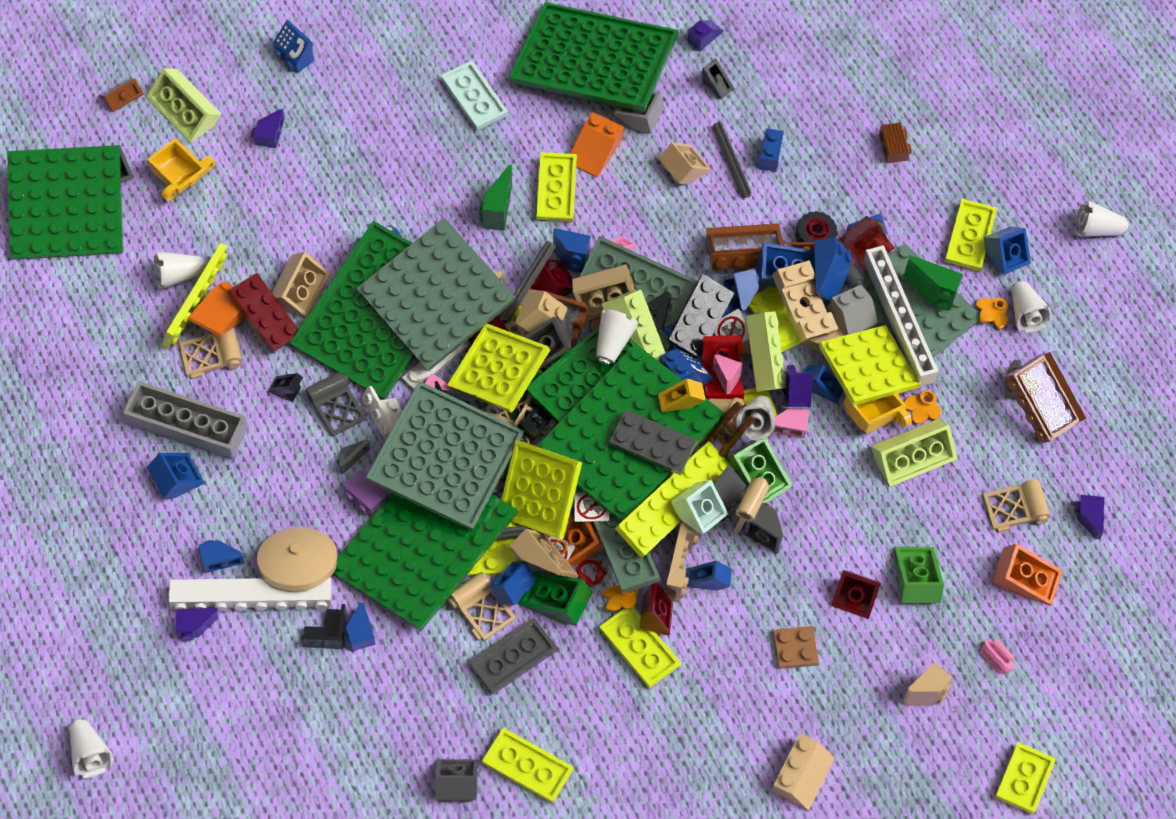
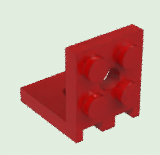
(711, 346)

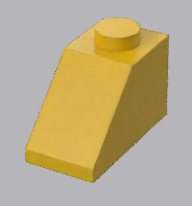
(682, 396)

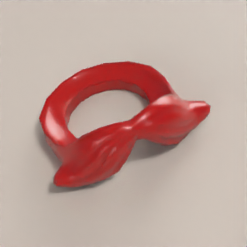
(600, 573)

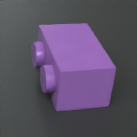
(364, 493)

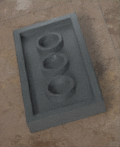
(652, 442)
(513, 656)

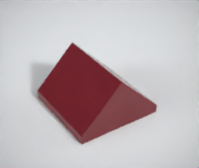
(856, 594)
(656, 610)

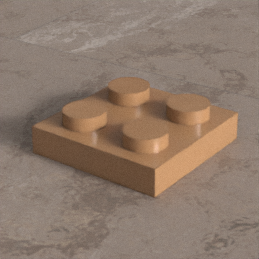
(795, 647)

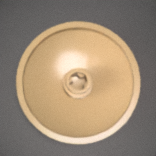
(297, 559)

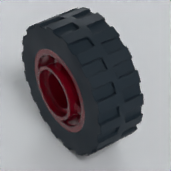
(815, 222)

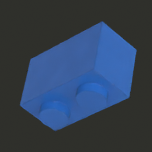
(771, 150)
(513, 583)

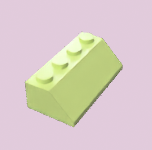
(183, 104)
(635, 306)
(766, 351)
(915, 452)

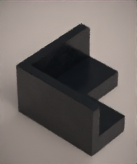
(329, 636)

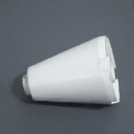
(1099, 221)
(176, 268)
(1029, 308)
(613, 335)
(761, 410)
(88, 750)

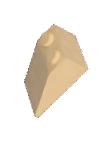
(539, 550)

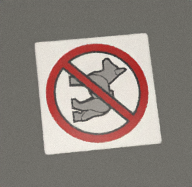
(732, 325)
(587, 509)

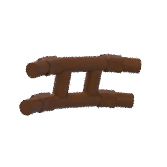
(736, 432)

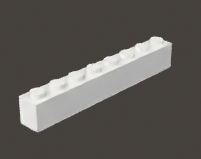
(900, 315)
(245, 594)

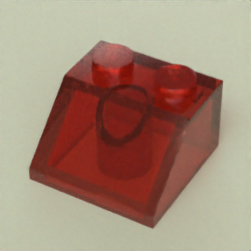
(865, 236)

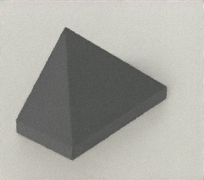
(351, 454)

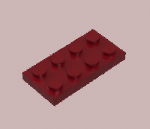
(263, 312)

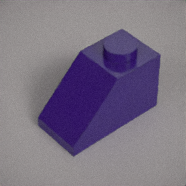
(703, 34)
(269, 129)
(1091, 514)
(194, 622)

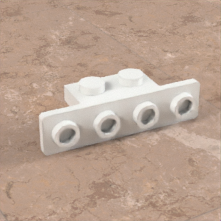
(383, 412)

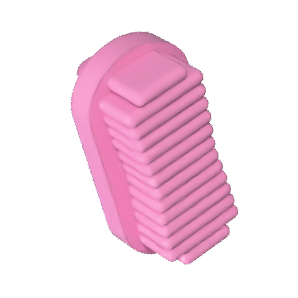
(997, 656)

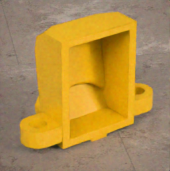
(178, 168)
(878, 413)

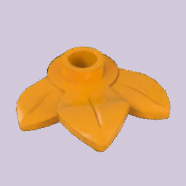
(992, 312)
(923, 410)
(618, 600)

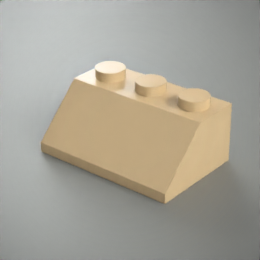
(300, 284)
(601, 287)
(803, 772)

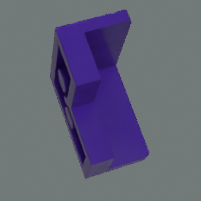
(798, 387)

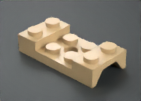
(798, 283)
(676, 580)

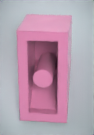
(792, 422)

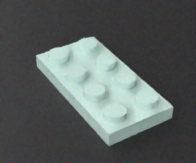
(474, 95)

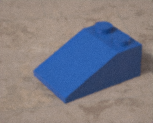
(831, 267)

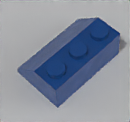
(778, 256)

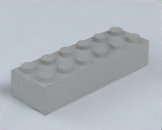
(185, 420)

